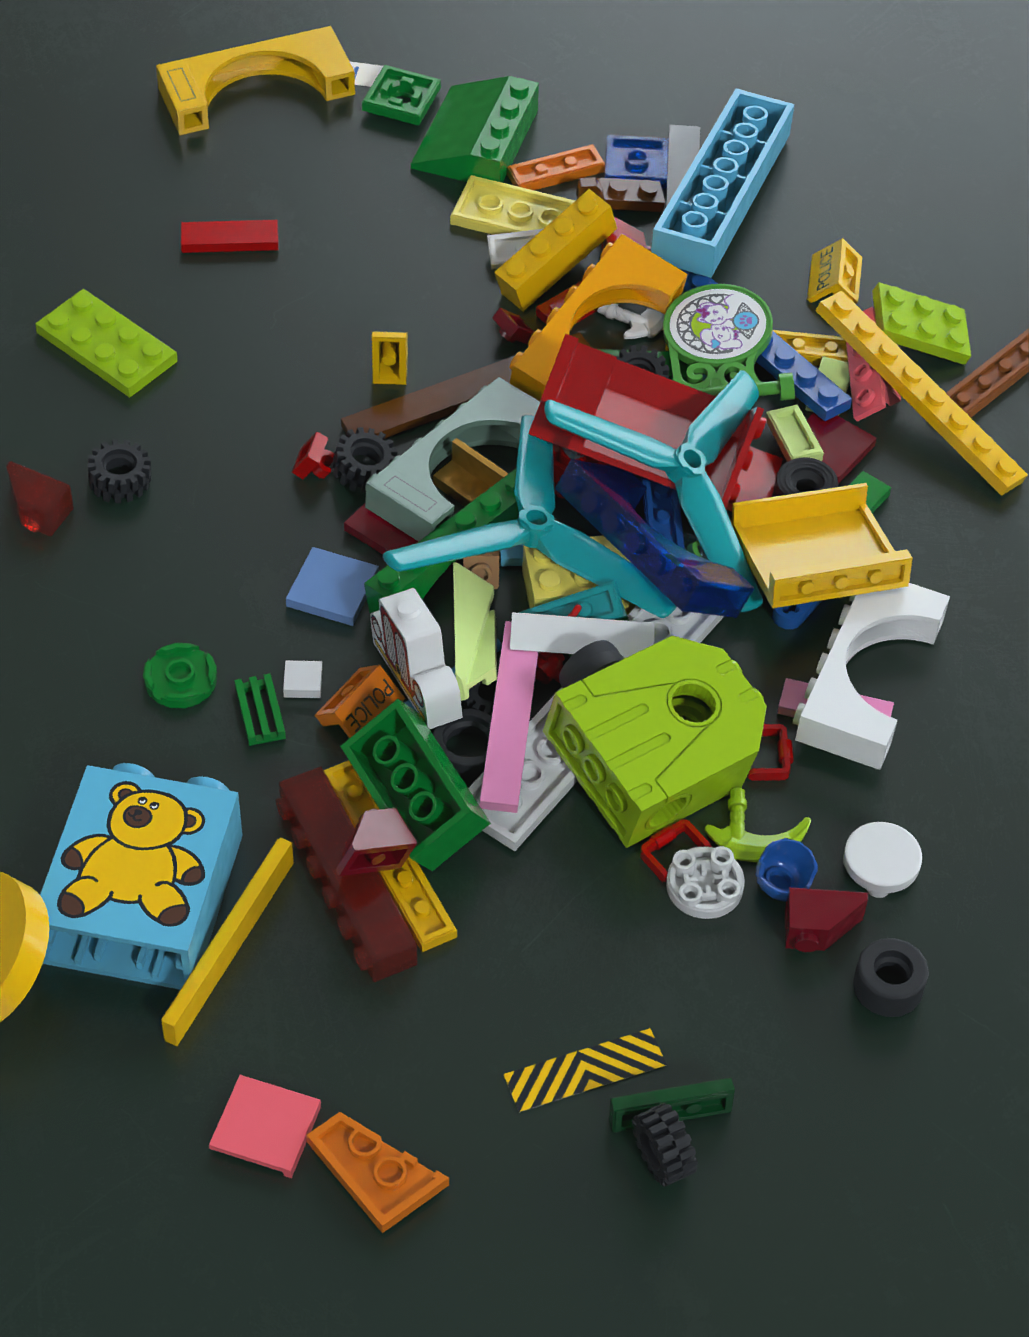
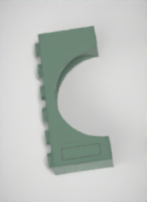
(405, 490)

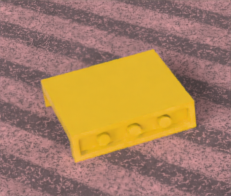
(818, 546)

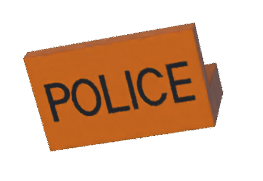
(359, 700)

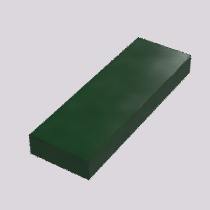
(688, 1101)

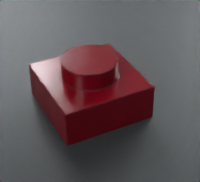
(512, 326)

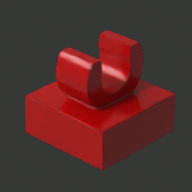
(312, 457)

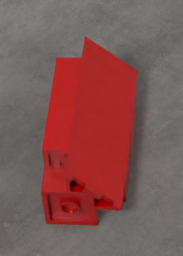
(654, 407)

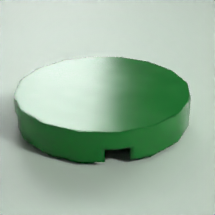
(180, 675)

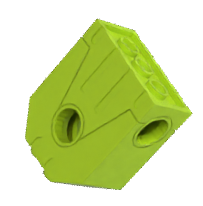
(658, 734)

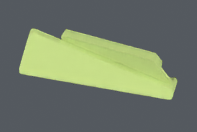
(474, 630)

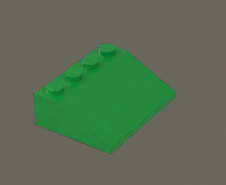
(479, 129)

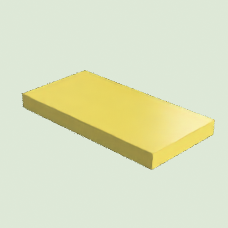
(504, 208)

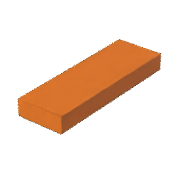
(556, 168)

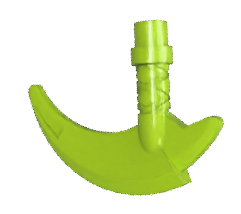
(745, 844)

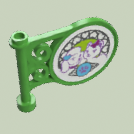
(721, 331)

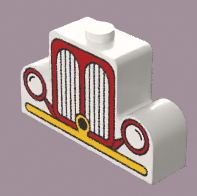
(414, 653)

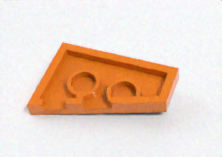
(374, 1173)

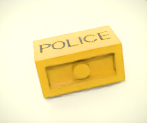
(835, 270)

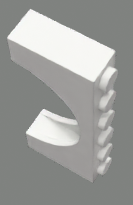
(835, 713)

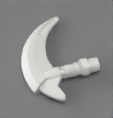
(647, 324)

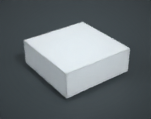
(302, 679)

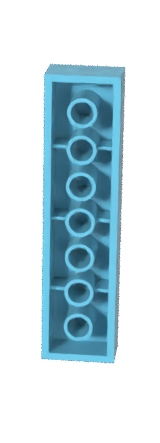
(722, 182)

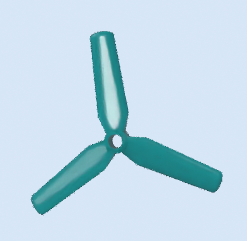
(684, 465)
(538, 530)

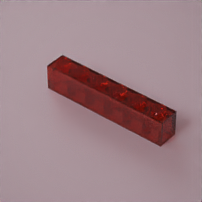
(362, 899)

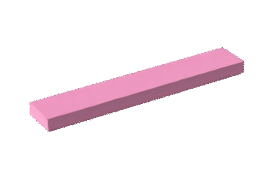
(508, 728)

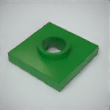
(396, 82)

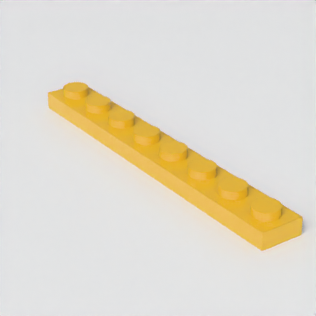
(921, 393)

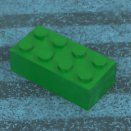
(412, 773)

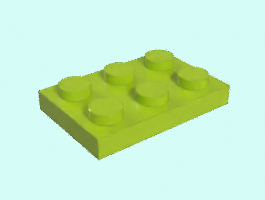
(922, 323)

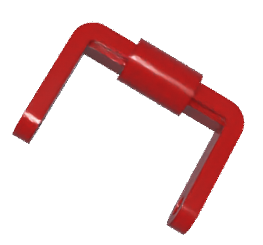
(785, 756)
(665, 836)

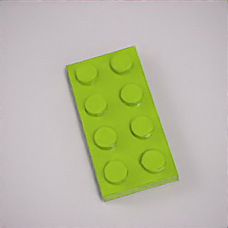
(106, 342)

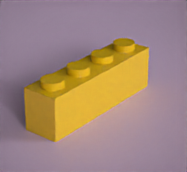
(556, 250)

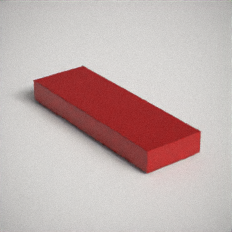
(229, 236)

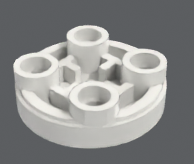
(882, 858)
(705, 881)

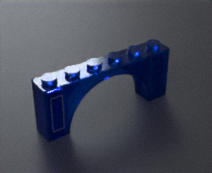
(609, 502)

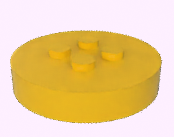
(22, 941)

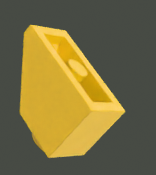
(389, 357)

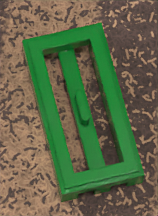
(255, 686)

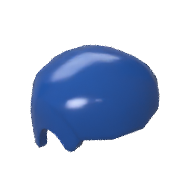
(785, 865)

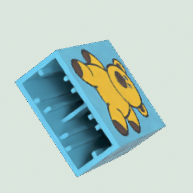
(140, 874)

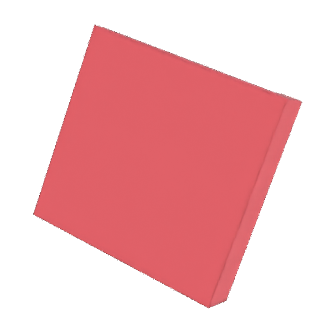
(265, 1125)

